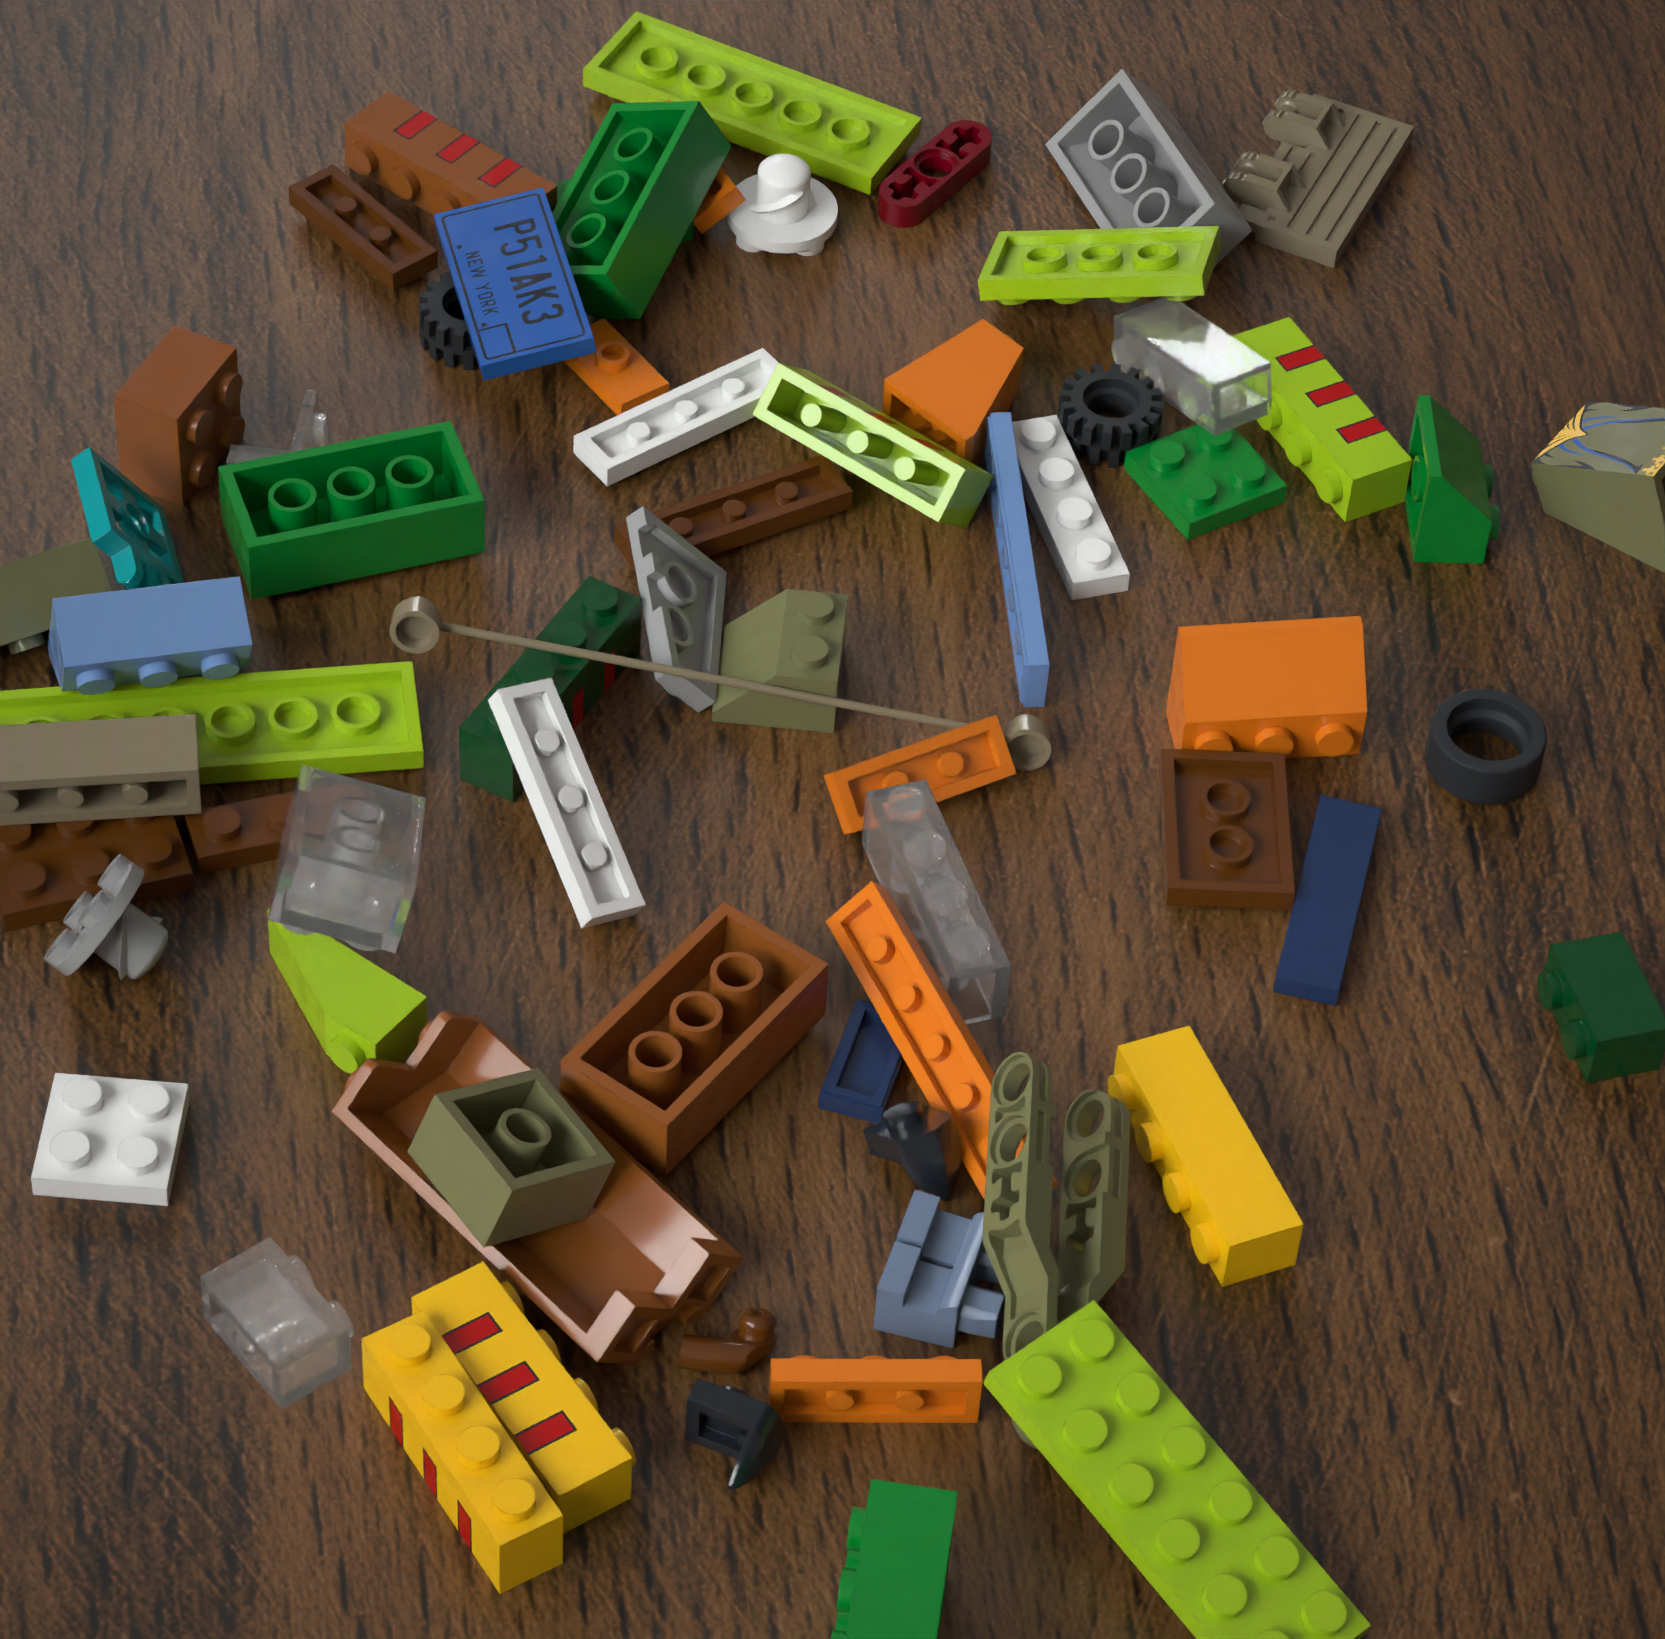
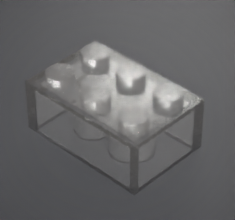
(348, 860)

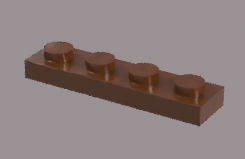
(753, 508)

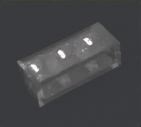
(1193, 364)

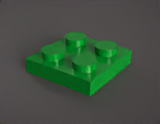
(1204, 479)

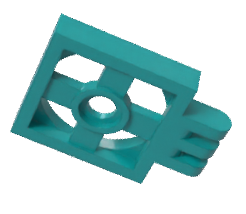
(145, 550)

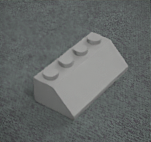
(1140, 166)

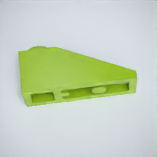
(348, 999)

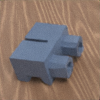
(933, 1276)

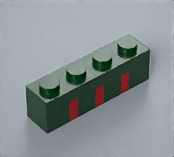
(592, 619)

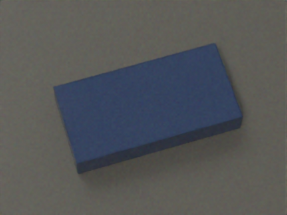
(862, 1068)

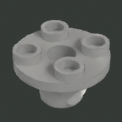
(111, 927)

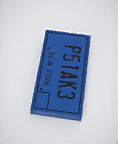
(514, 284)

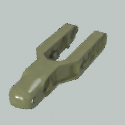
(1021, 1201)

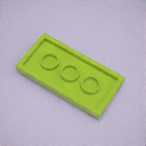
(1100, 264)

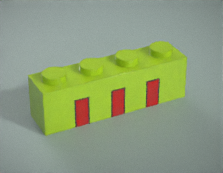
(1327, 425)
(873, 445)

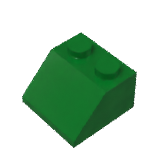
(1447, 490)

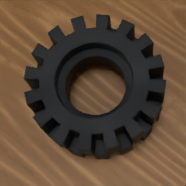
(1109, 393)

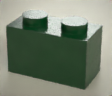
(1603, 1007)

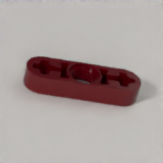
(929, 192)

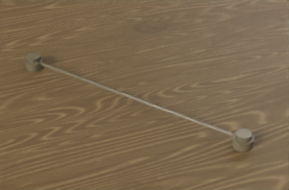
(418, 624)

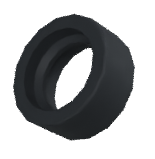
(1490, 713)

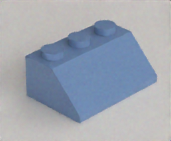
(149, 635)

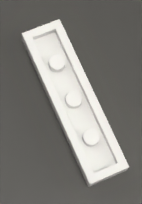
(675, 419)
(1067, 511)
(566, 802)

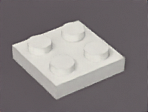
(110, 1139)

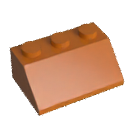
(1270, 687)

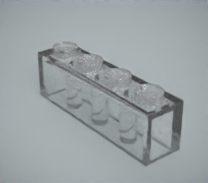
(936, 897)

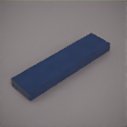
(1327, 900)

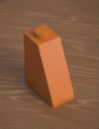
(957, 388)

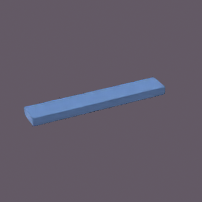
(1016, 561)

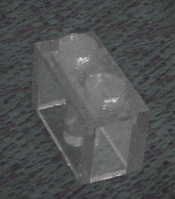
(277, 1321)

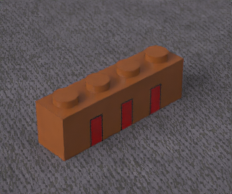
(430, 159)

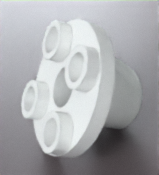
(784, 209)

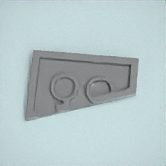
(680, 605)

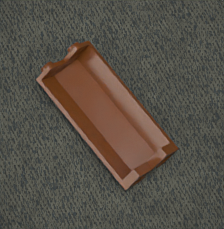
(599, 1278)

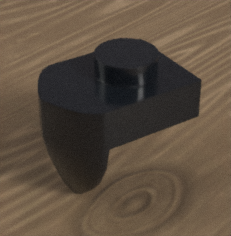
(921, 1141)
(734, 1426)

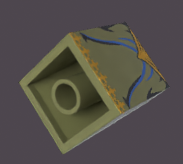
(1609, 477)

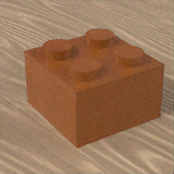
(179, 415)

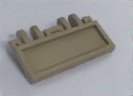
(1320, 177)

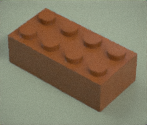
(695, 1036)

